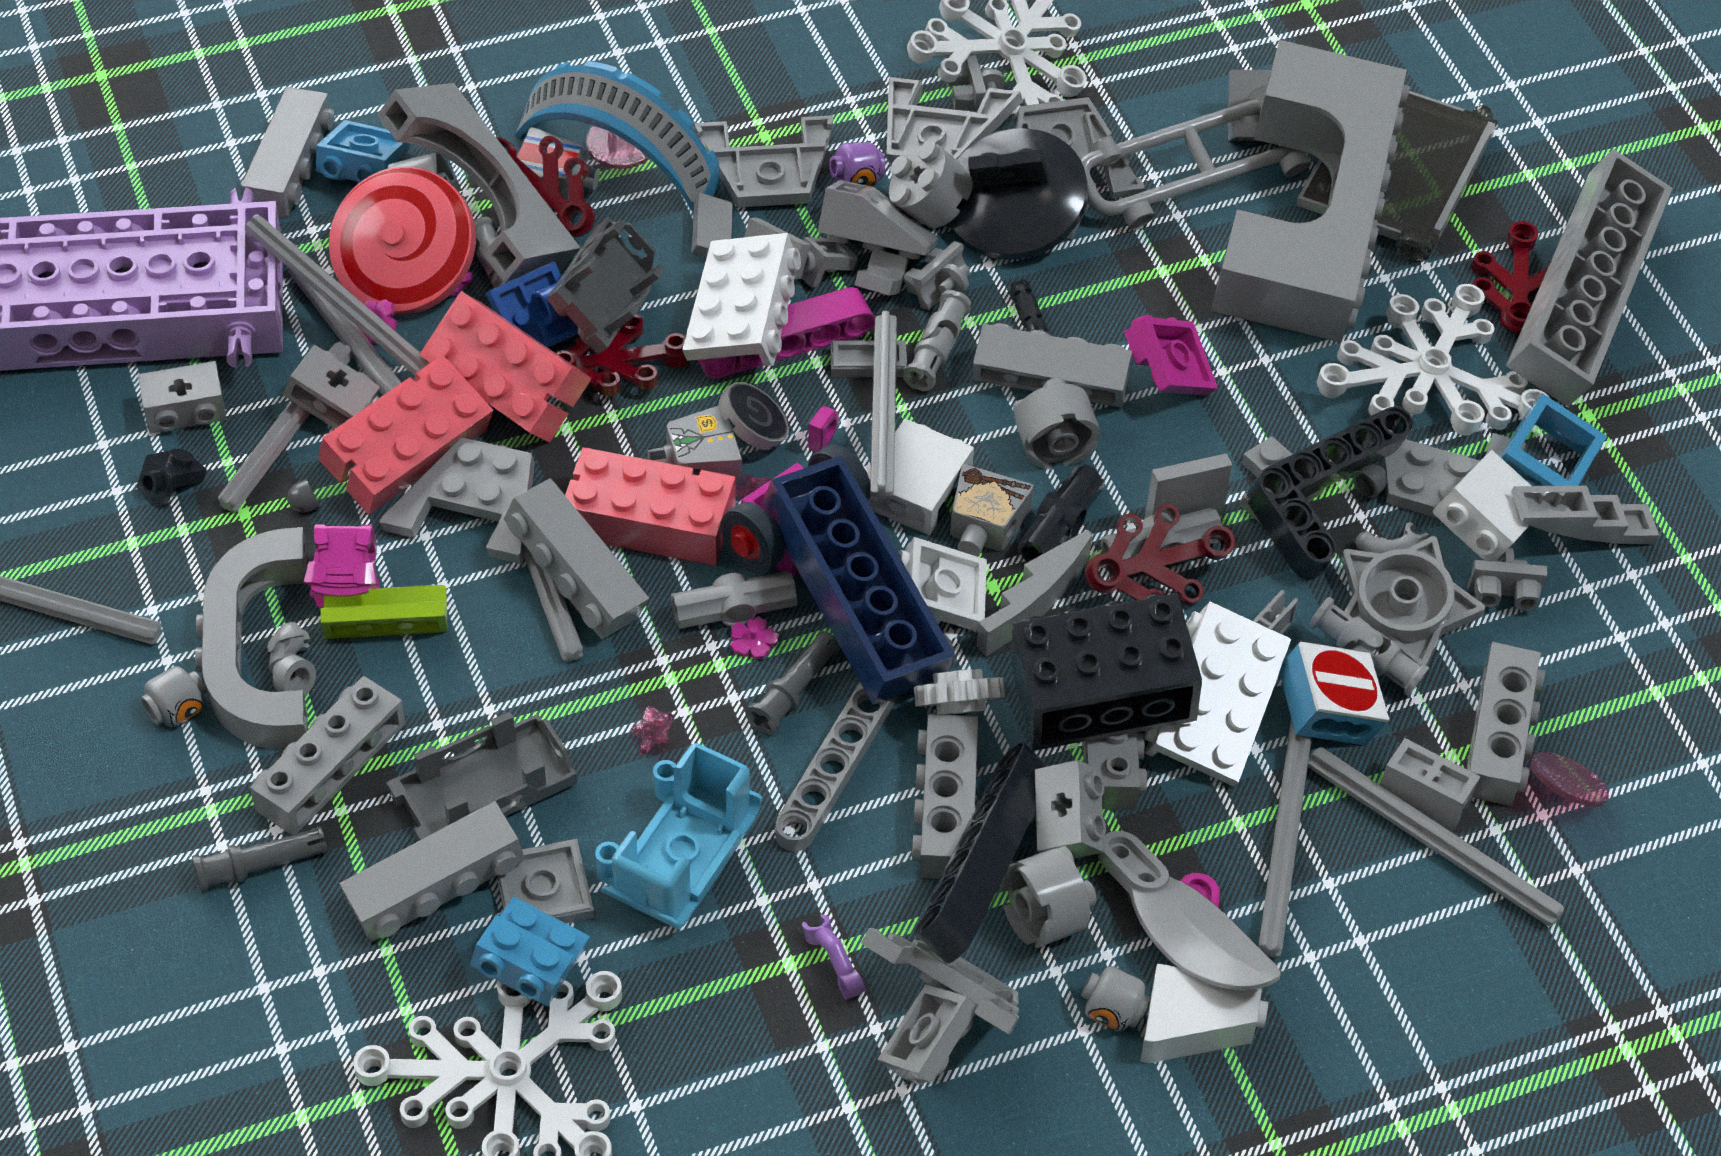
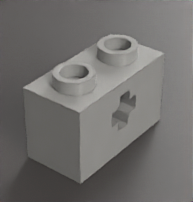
(329, 387)
(182, 397)
(1070, 808)

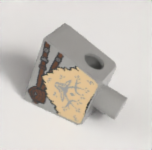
(988, 509)

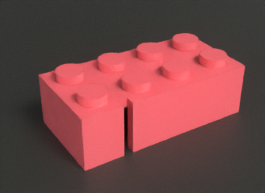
(506, 366)
(404, 433)
(652, 505)

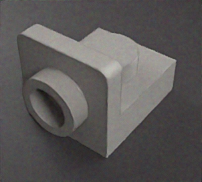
(826, 256)
(884, 273)

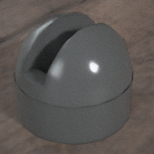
(1370, 480)
(302, 498)

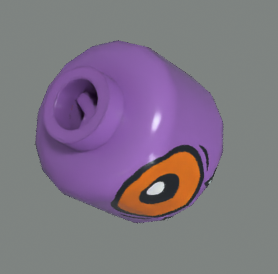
(858, 163)

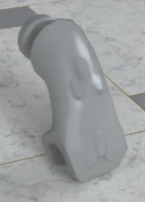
(1368, 543)

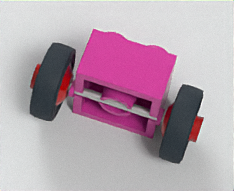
(753, 533)

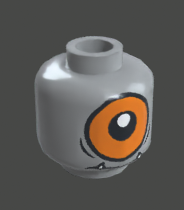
(173, 696)
(1115, 998)

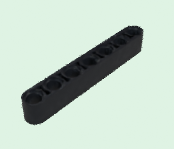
(981, 856)

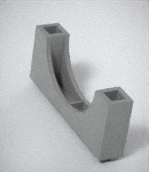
(449, 125)

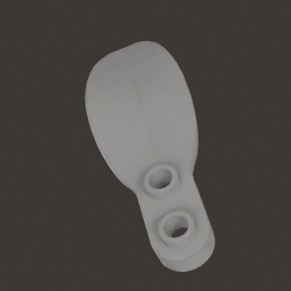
(1184, 922)

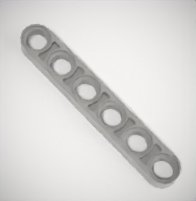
(828, 784)

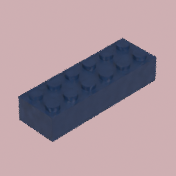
(857, 579)

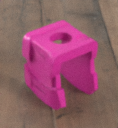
(342, 562)

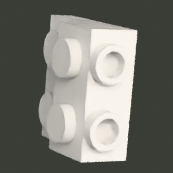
(948, 581)

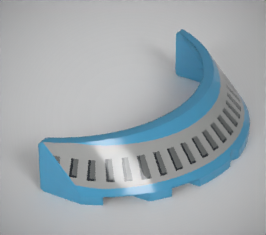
(631, 111)

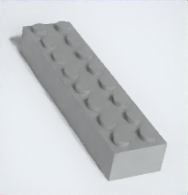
(1590, 278)

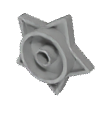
(1408, 596)

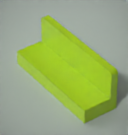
(386, 612)

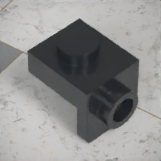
(167, 471)

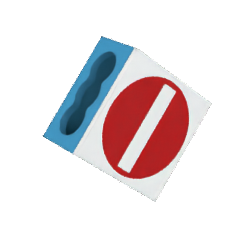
(1333, 693)

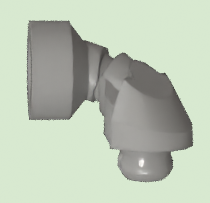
(288, 669)

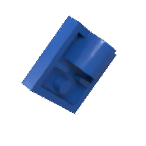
(526, 306)

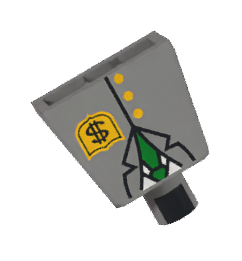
(701, 443)

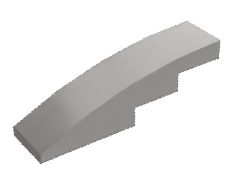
(1584, 516)
(1042, 586)

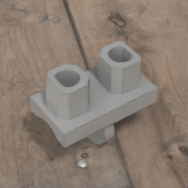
(975, 84)
(942, 272)
(1507, 578)

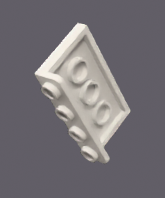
(743, 298)
(1238, 675)

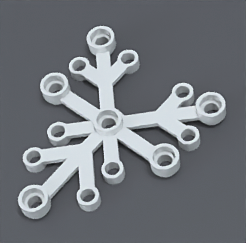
(1005, 40)
(1431, 365)
(454, 1069)

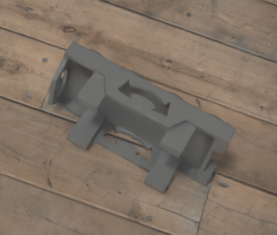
(605, 283)
(511, 766)

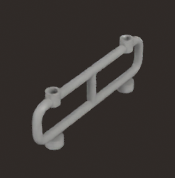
(1137, 208)

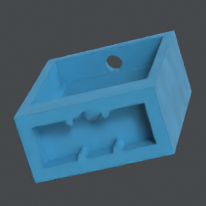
(1564, 427)

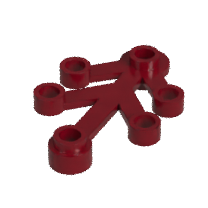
(549, 185)
(1521, 239)
(616, 359)
(1152, 560)

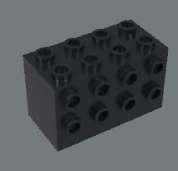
(1105, 671)

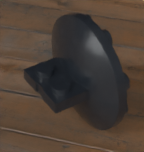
(1022, 196)

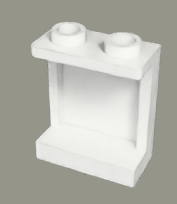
(924, 475)
(1484, 509)

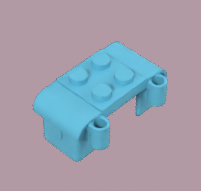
(688, 839)

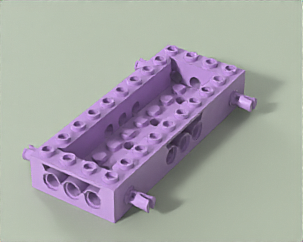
(139, 286)

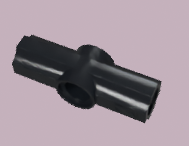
(1062, 513)

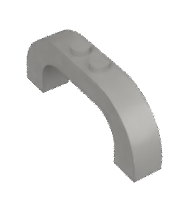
(247, 569)

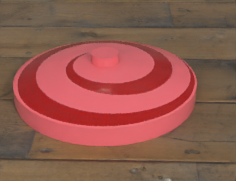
(402, 239)

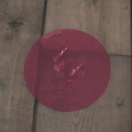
(612, 150)
(1569, 780)

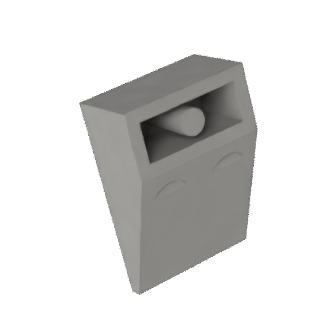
(872, 218)

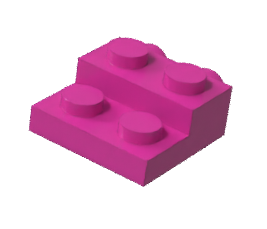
(1173, 354)

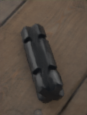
(1027, 306)

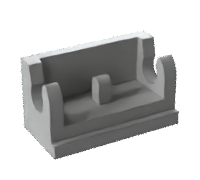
(1430, 783)

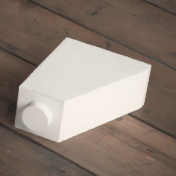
(1197, 1016)

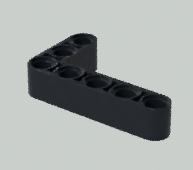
(1317, 473)

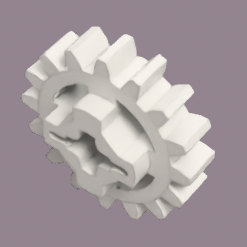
(959, 692)

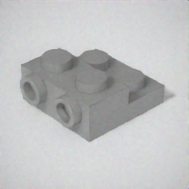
(928, 1034)

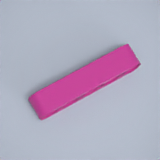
(809, 327)

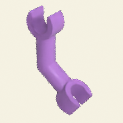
(848, 978)

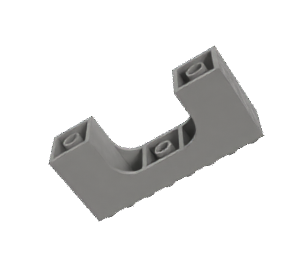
(1315, 271)

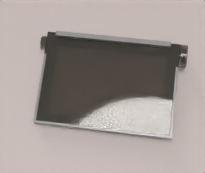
(1428, 175)

